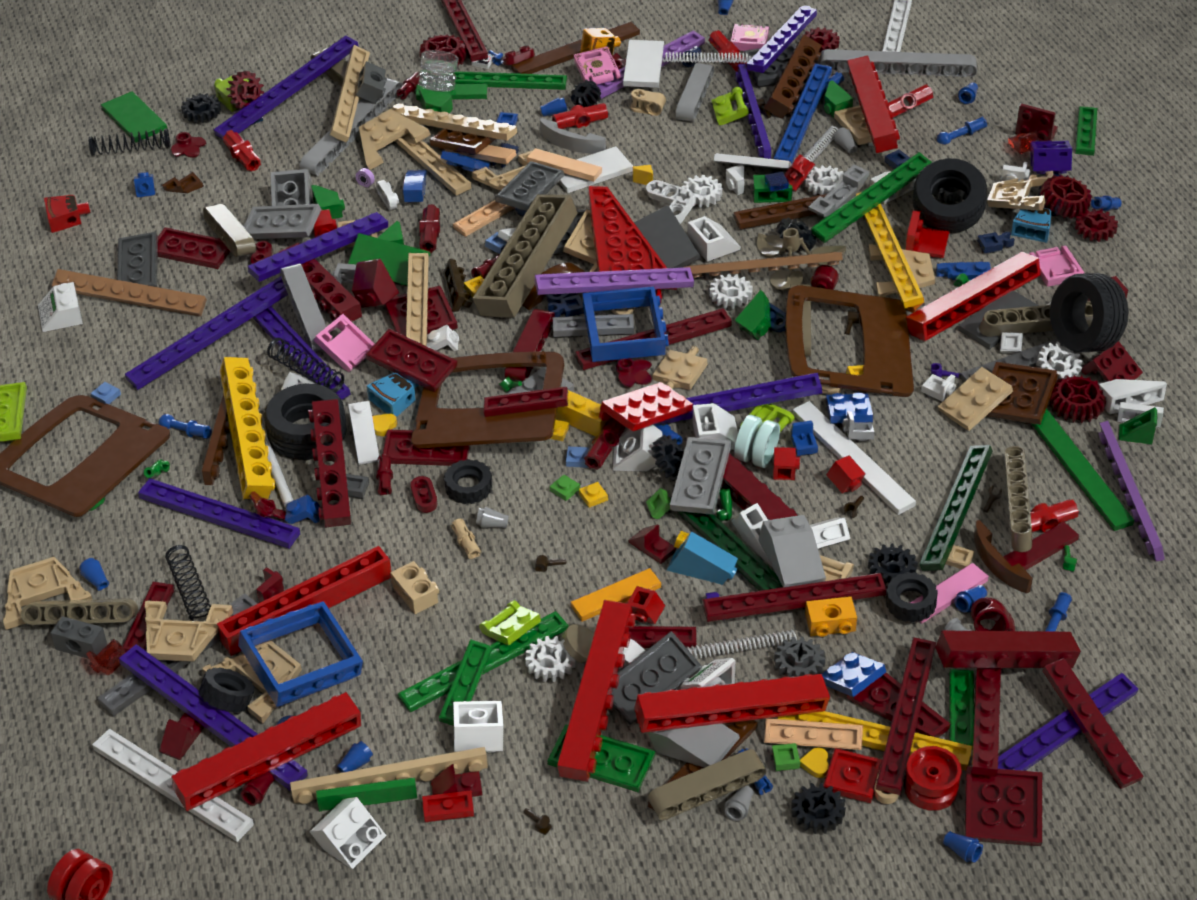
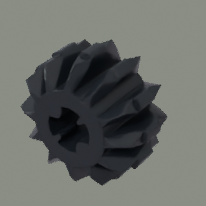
(586, 94)

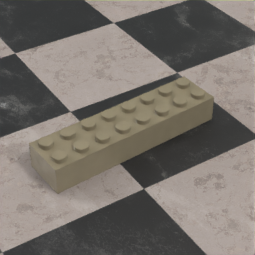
(525, 256)

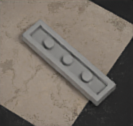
(605, 325)

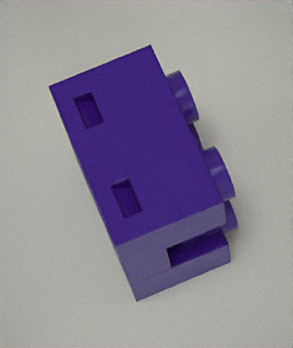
(1051, 156)

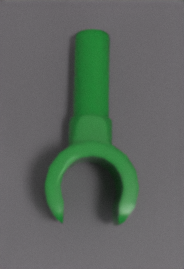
(961, 279)
(507, 384)
(1069, 562)

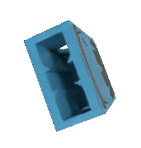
(1032, 224)
(392, 393)

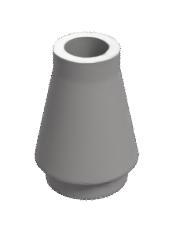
(844, 138)
(491, 519)
(738, 805)

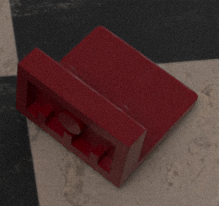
(1036, 120)
(1113, 364)

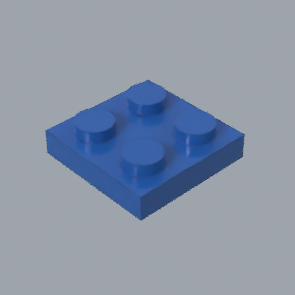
(468, 163)
(840, 404)
(853, 674)

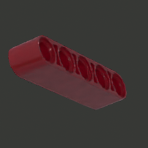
(531, 341)

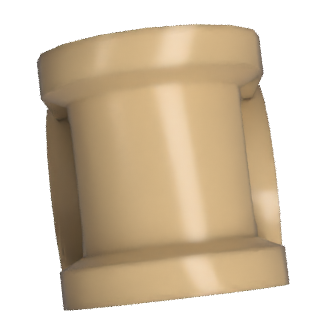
(648, 102)

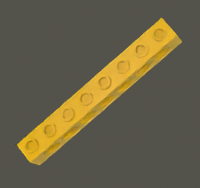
(246, 427)

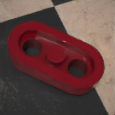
(513, 57)
(263, 251)
(425, 498)

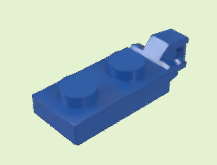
(971, 269)

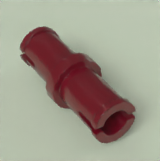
(409, 86)
(384, 474)

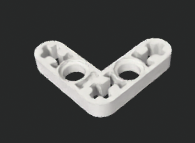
(676, 201)

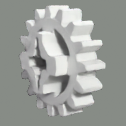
(823, 180)
(704, 190)
(731, 291)
(1059, 359)
(548, 658)

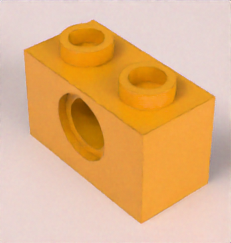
(831, 616)

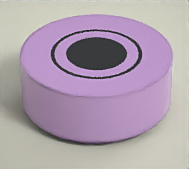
(365, 177)

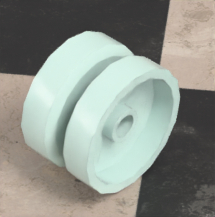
(757, 441)

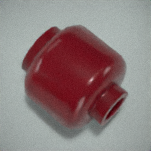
(825, 277)

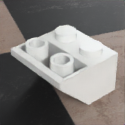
(711, 239)
(714, 423)
(348, 832)

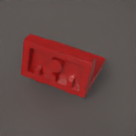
(925, 239)

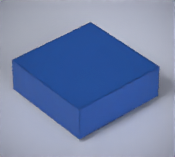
(509, 118)

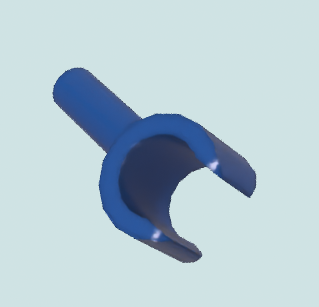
(496, 58)

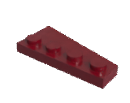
(882, 699)

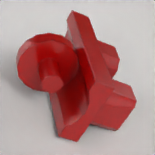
(799, 171)

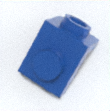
(144, 184)
(803, 438)
(301, 509)

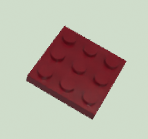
(438, 311)
(1004, 807)

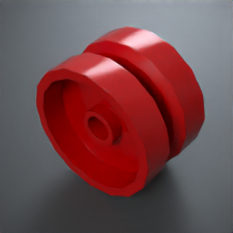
(932, 778)
(79, 877)

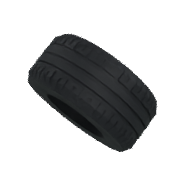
(950, 173)
(1108, 306)
(290, 406)

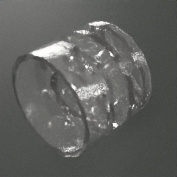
(438, 71)

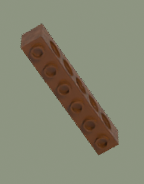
(792, 77)

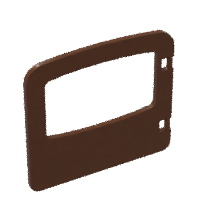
(883, 334)
(470, 426)
(98, 472)

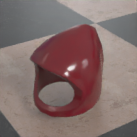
(994, 610)

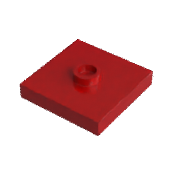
(853, 775)

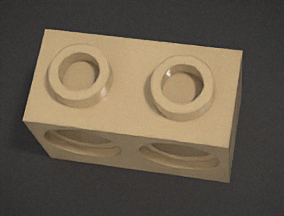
(415, 587)

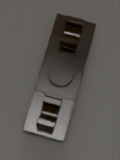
(454, 284)

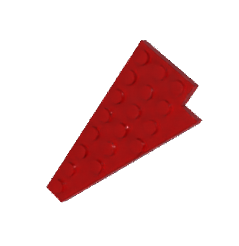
(617, 238)

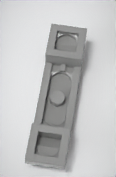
(571, 141)
(852, 182)

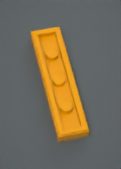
(621, 591)

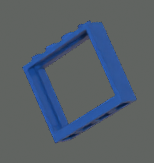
(618, 300)
(311, 682)

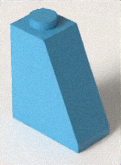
(703, 560)

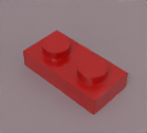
(448, 806)

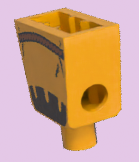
(599, 38)

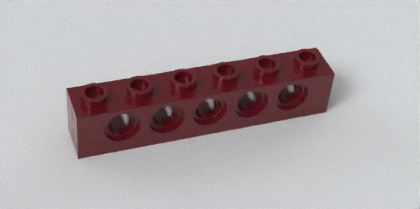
(329, 292)
(328, 412)

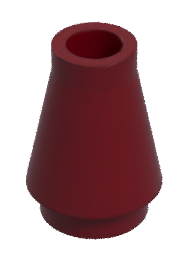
(256, 789)

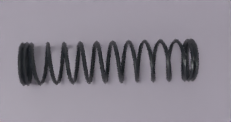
(93, 143)
(281, 348)
(170, 562)

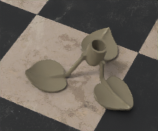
(772, 246)

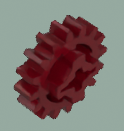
(824, 37)
(244, 90)
(1096, 225)

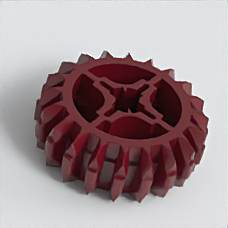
(446, 44)
(1066, 196)
(1077, 398)

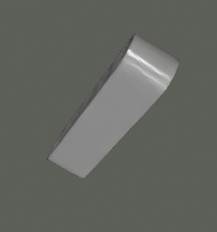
(694, 92)
(303, 303)

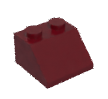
(373, 283)

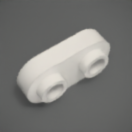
(388, 197)

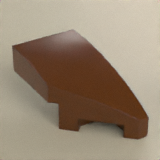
(185, 185)

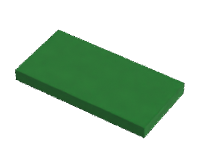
(133, 115)
(392, 254)
(617, 762)

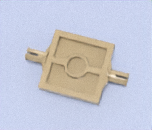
(680, 369)

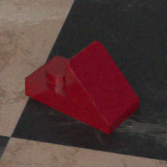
(652, 544)
(180, 736)
(450, 782)

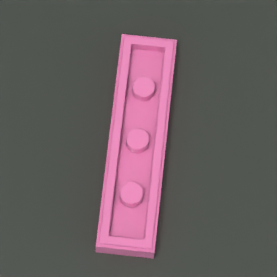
(947, 590)

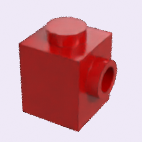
(324, 223)
(785, 463)
(846, 474)
(646, 605)

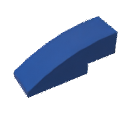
(414, 185)

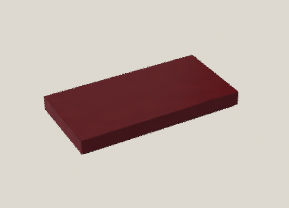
(191, 248)
(411, 360)
(400, 449)

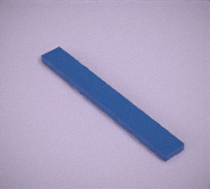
(803, 113)

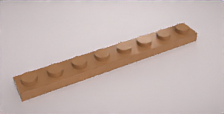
(735, 267)
(132, 293)

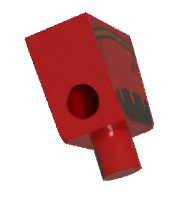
(64, 212)

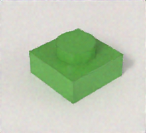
(564, 487)
(659, 503)
(785, 757)

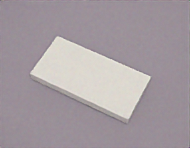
(643, 63)
(752, 161)
(612, 164)

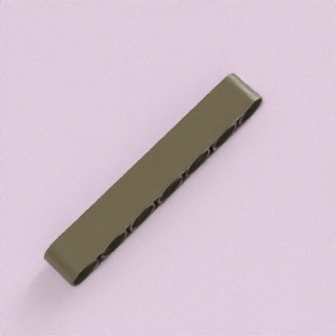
(1022, 320)
(1018, 499)

